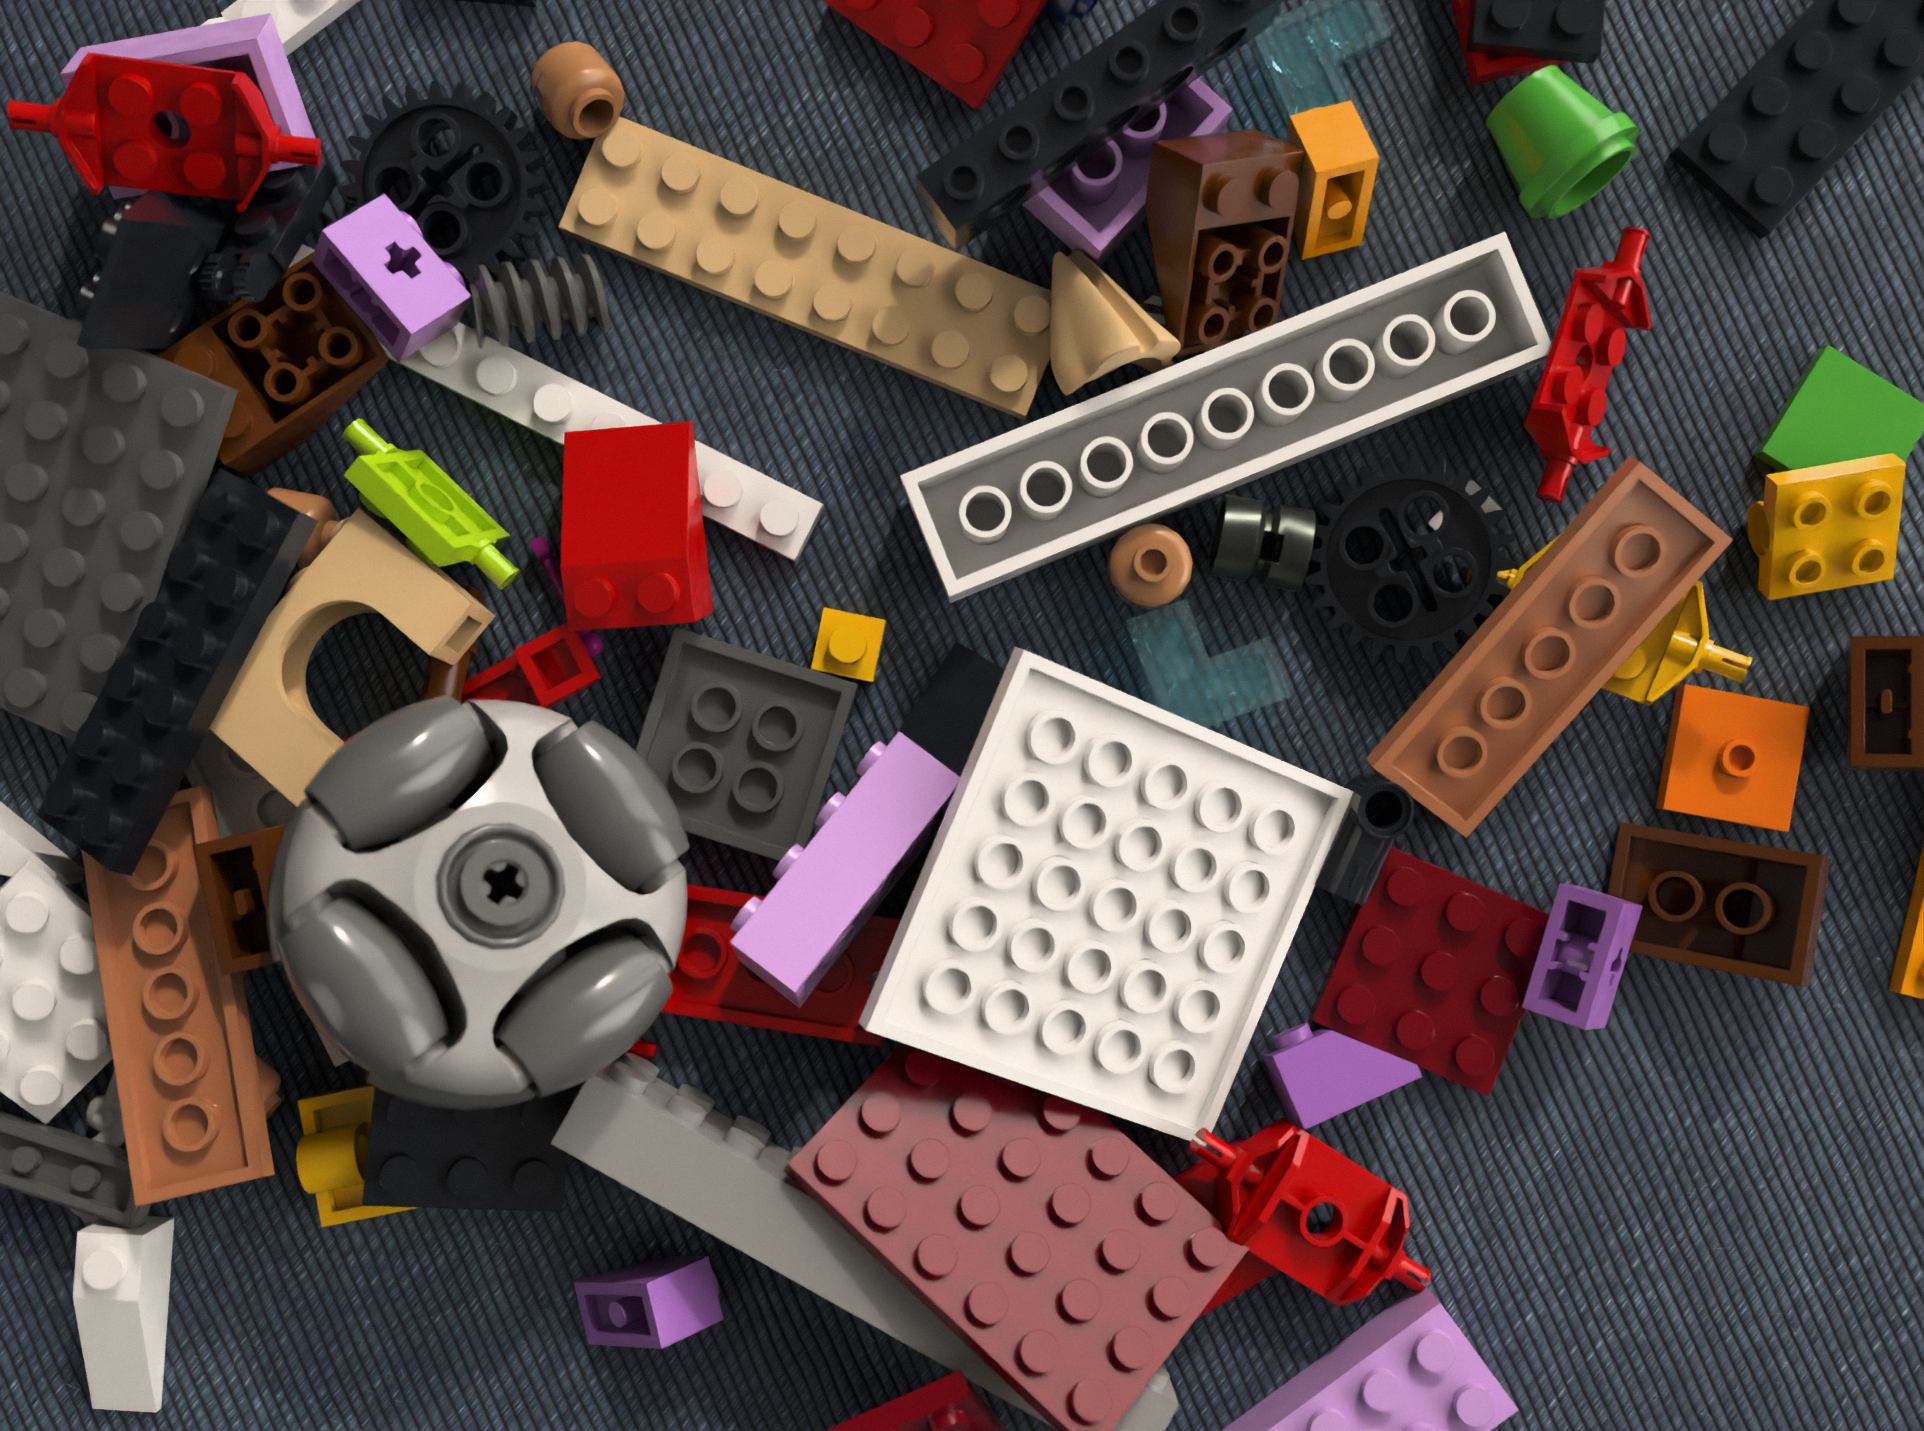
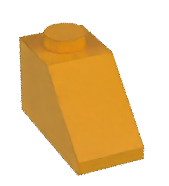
(1334, 178)

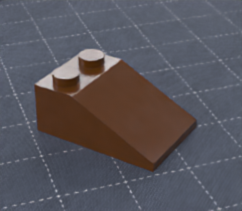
(1721, 902)

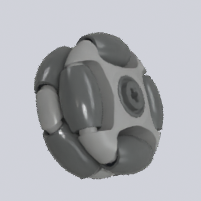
(549, 849)

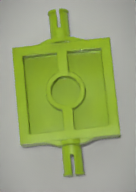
(426, 505)

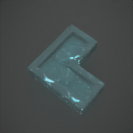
(1308, 44)
(1199, 686)

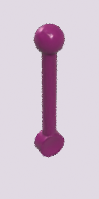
(544, 554)

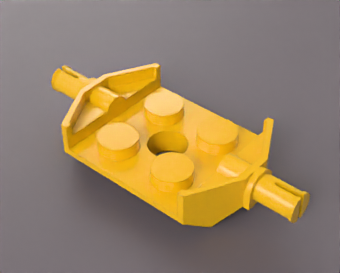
(1668, 653)

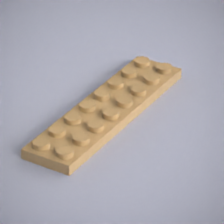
(813, 265)

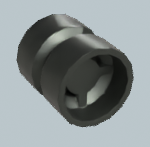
(1240, 536)

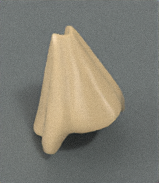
(1099, 326)

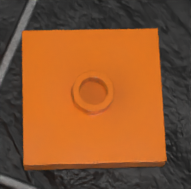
(1732, 757)

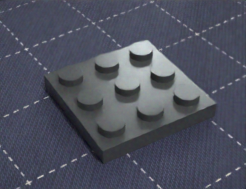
(744, 742)

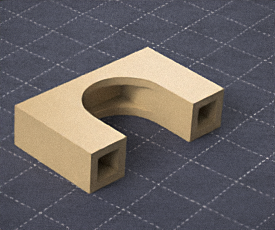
(358, 572)

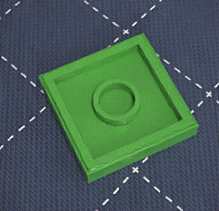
(1841, 416)

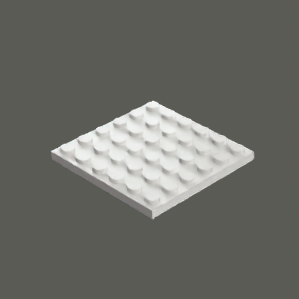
(1105, 901)

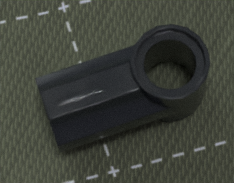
(1364, 844)

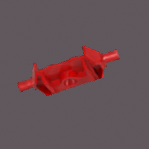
(113, 136)
(1581, 360)
(1274, 1184)

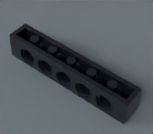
(1083, 110)

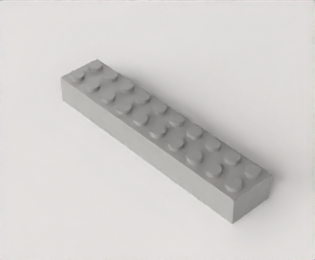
(735, 1188)

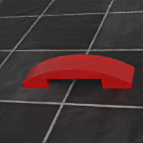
(538, 673)

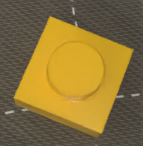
(848, 645)

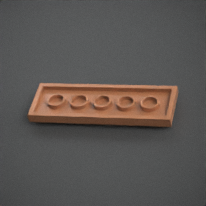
(1549, 646)
(174, 1020)

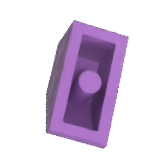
(1330, 1073)
(649, 1302)

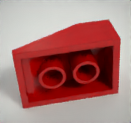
(633, 528)

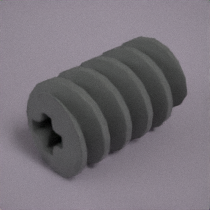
(537, 299)

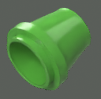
(1559, 142)

